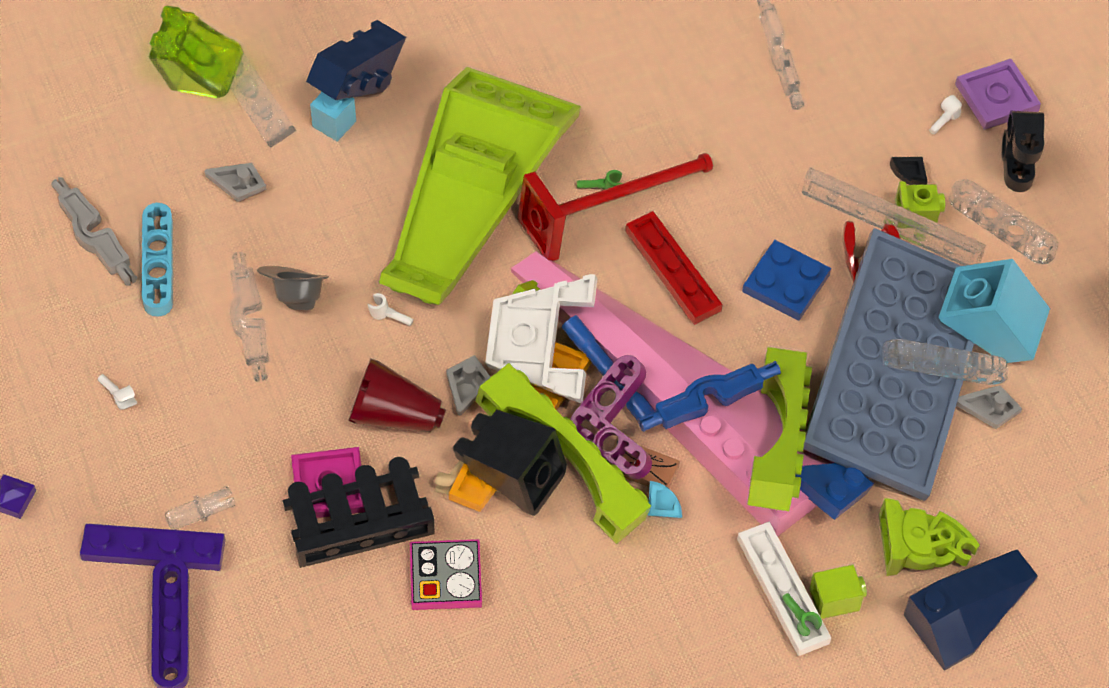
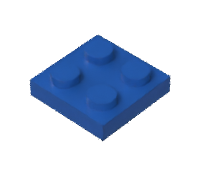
(786, 280)

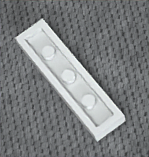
(777, 578)

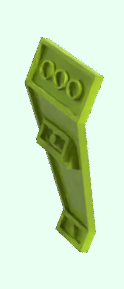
(471, 176)

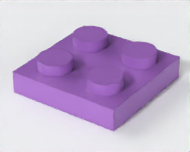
(995, 92)

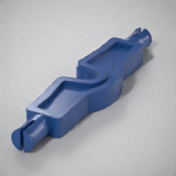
(692, 403)

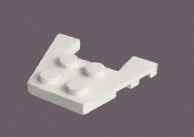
(525, 334)

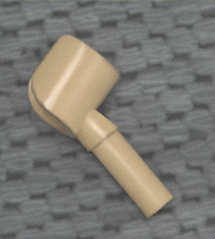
(445, 481)

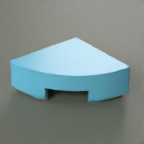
(663, 501)

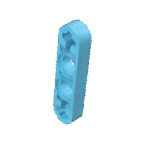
(153, 259)

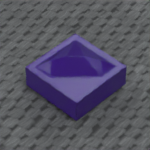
(15, 496)

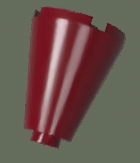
(394, 402)

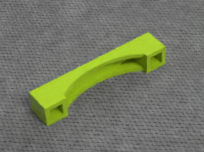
(774, 473)
(616, 502)

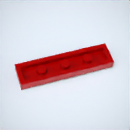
(673, 267)

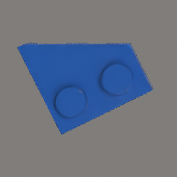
(833, 487)

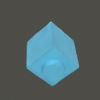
(332, 115)

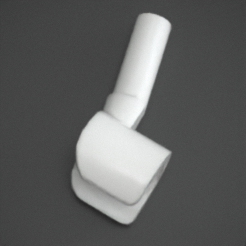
(952, 110)
(382, 310)
(124, 397)

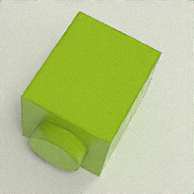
(837, 591)

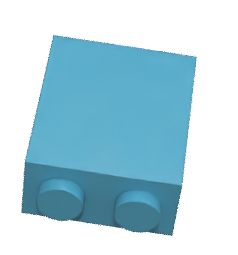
(996, 309)

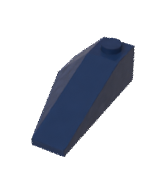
(965, 607)

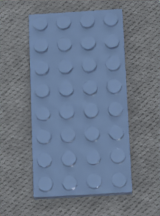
(878, 415)

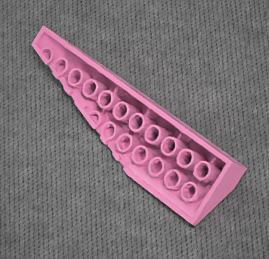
(721, 439)

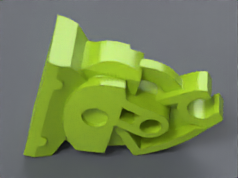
(922, 540)

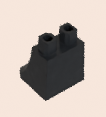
(514, 458)

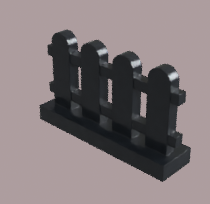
(364, 531)

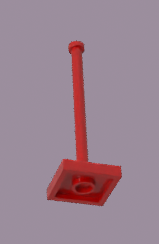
(546, 219)

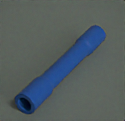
(587, 343)

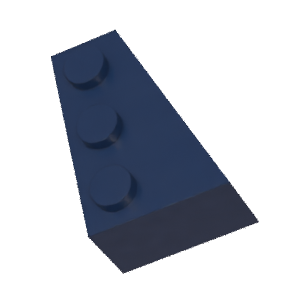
(359, 65)

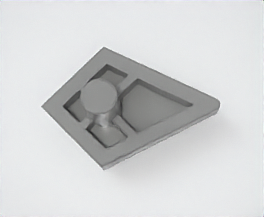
(237, 180)
(465, 381)
(990, 405)

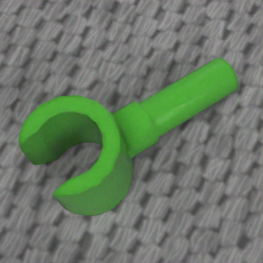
(610, 180)
(802, 616)

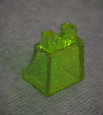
(194, 55)

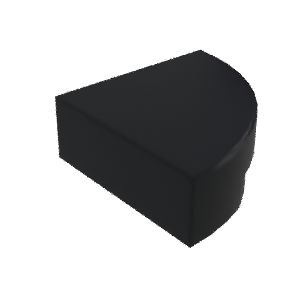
(909, 170)

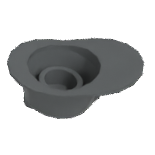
(294, 287)

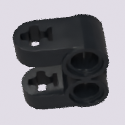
(1022, 148)

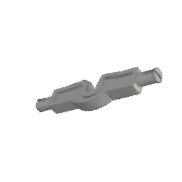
(102, 242)

